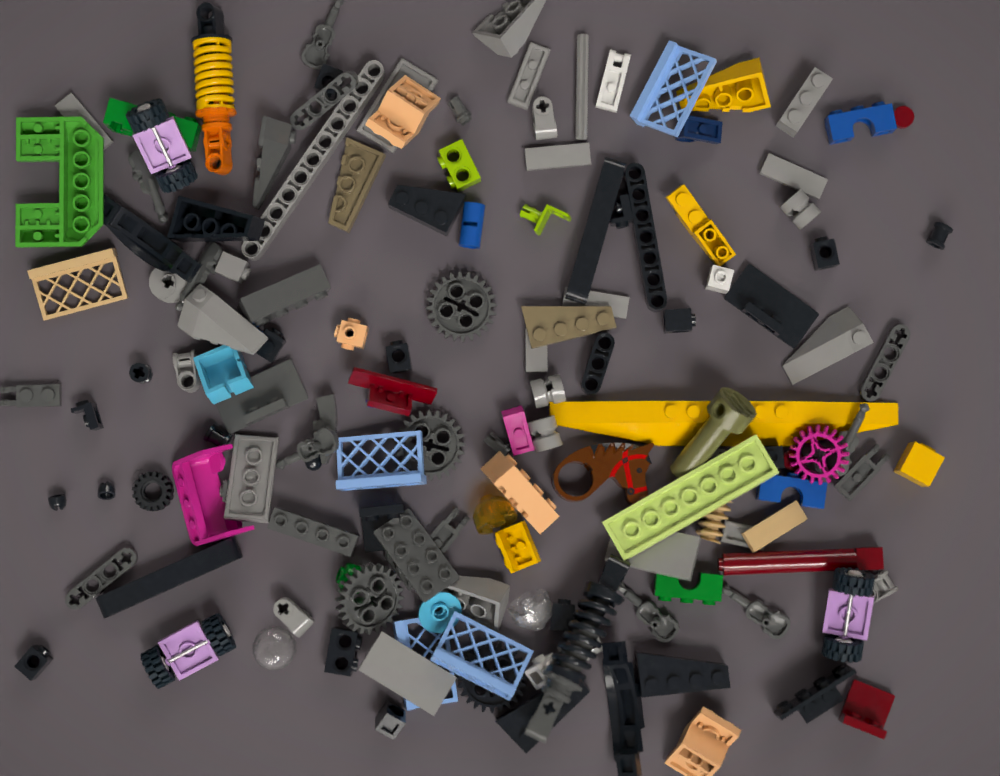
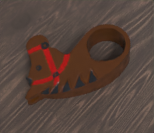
(618, 461)

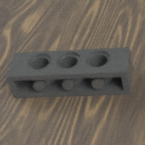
(313, 531)

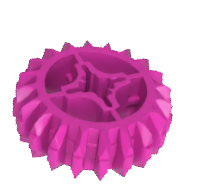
(821, 463)

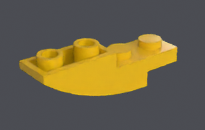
(700, 226)

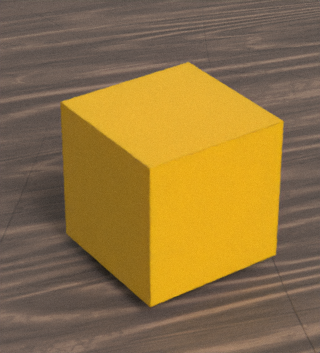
(919, 464)

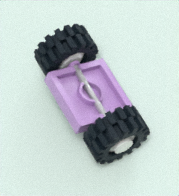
(162, 145)
(848, 614)
(187, 650)

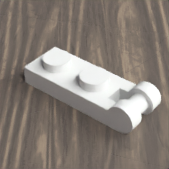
(613, 81)

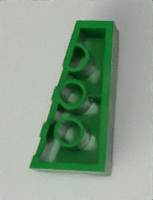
(118, 123)

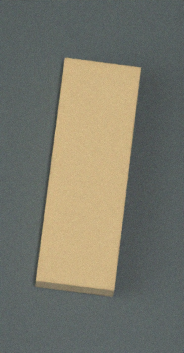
(774, 526)

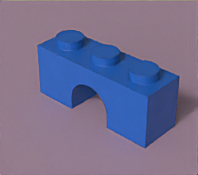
(878, 118)
(810, 494)

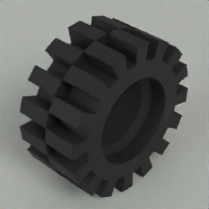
(166, 491)

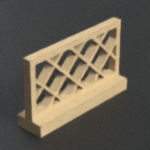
(73, 265)

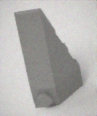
(510, 27)
(213, 320)
(832, 341)
(481, 599)

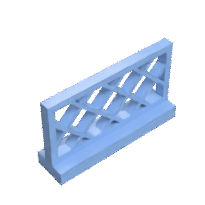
(656, 87)
(377, 479)
(402, 635)
(478, 674)

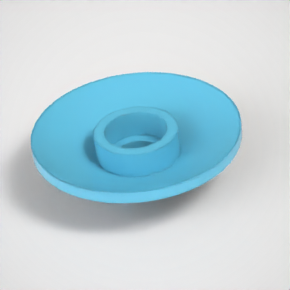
(438, 621)

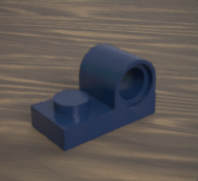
(700, 130)

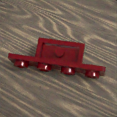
(391, 392)

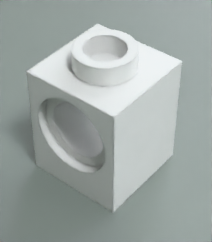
(719, 279)

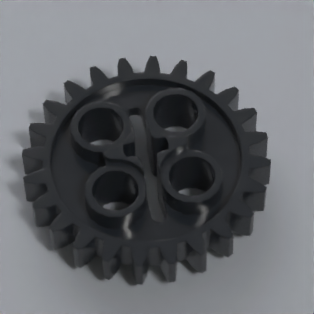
(485, 699)

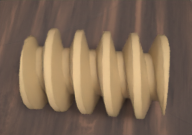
(713, 523)

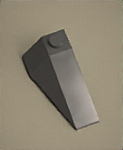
(275, 146)

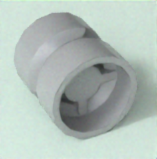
(800, 209)
(553, 385)
(545, 433)

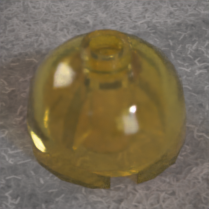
(493, 513)

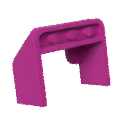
(200, 498)

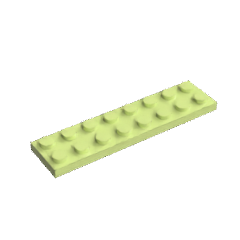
(690, 497)

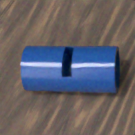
(472, 225)

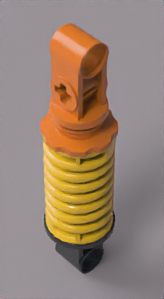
(214, 87)

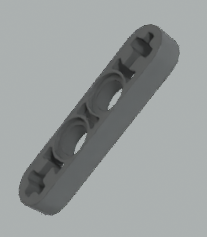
(324, 100)
(887, 365)
(103, 580)

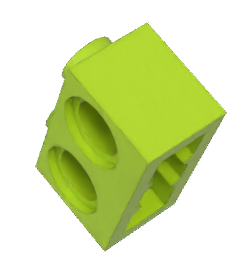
(463, 164)

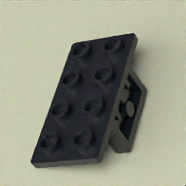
(771, 306)
(818, 698)

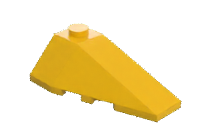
(733, 88)

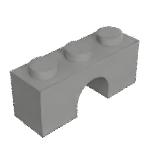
(804, 102)

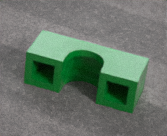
(707, 589)

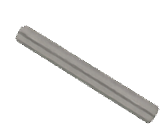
(582, 86)

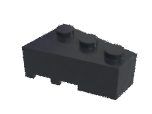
(428, 206)

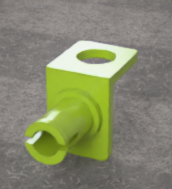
(541, 218)

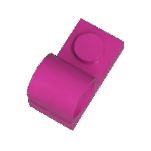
(517, 430)

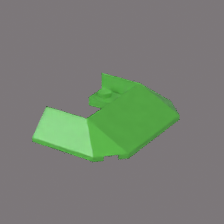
(81, 181)

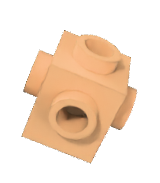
(357, 340)

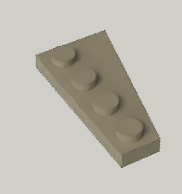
(356, 178)
(562, 323)

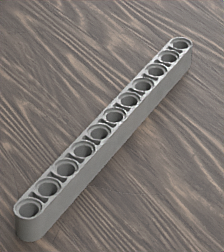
(315, 149)

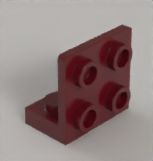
(866, 708)

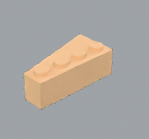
(518, 490)

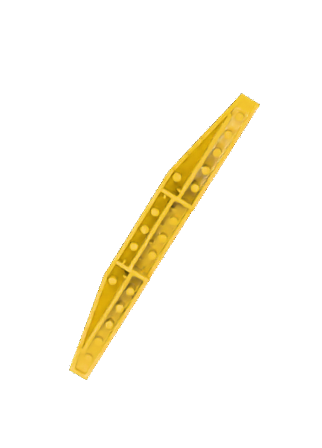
(678, 421)

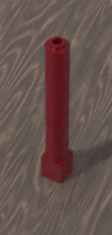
(801, 561)

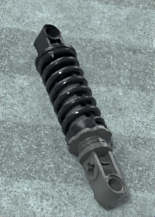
(565, 673)

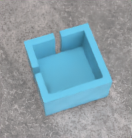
(223, 373)

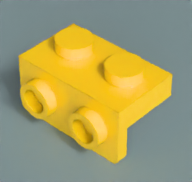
(517, 547)

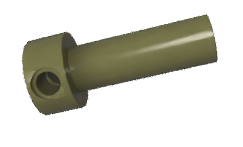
(728, 414)

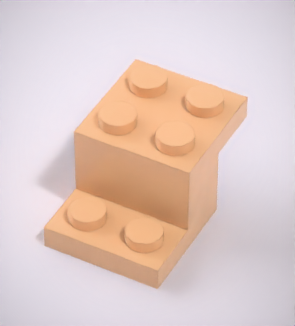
(403, 112)
(703, 744)

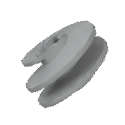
(158, 286)

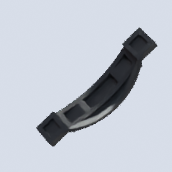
(148, 242)
(624, 708)

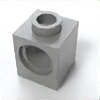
(233, 268)

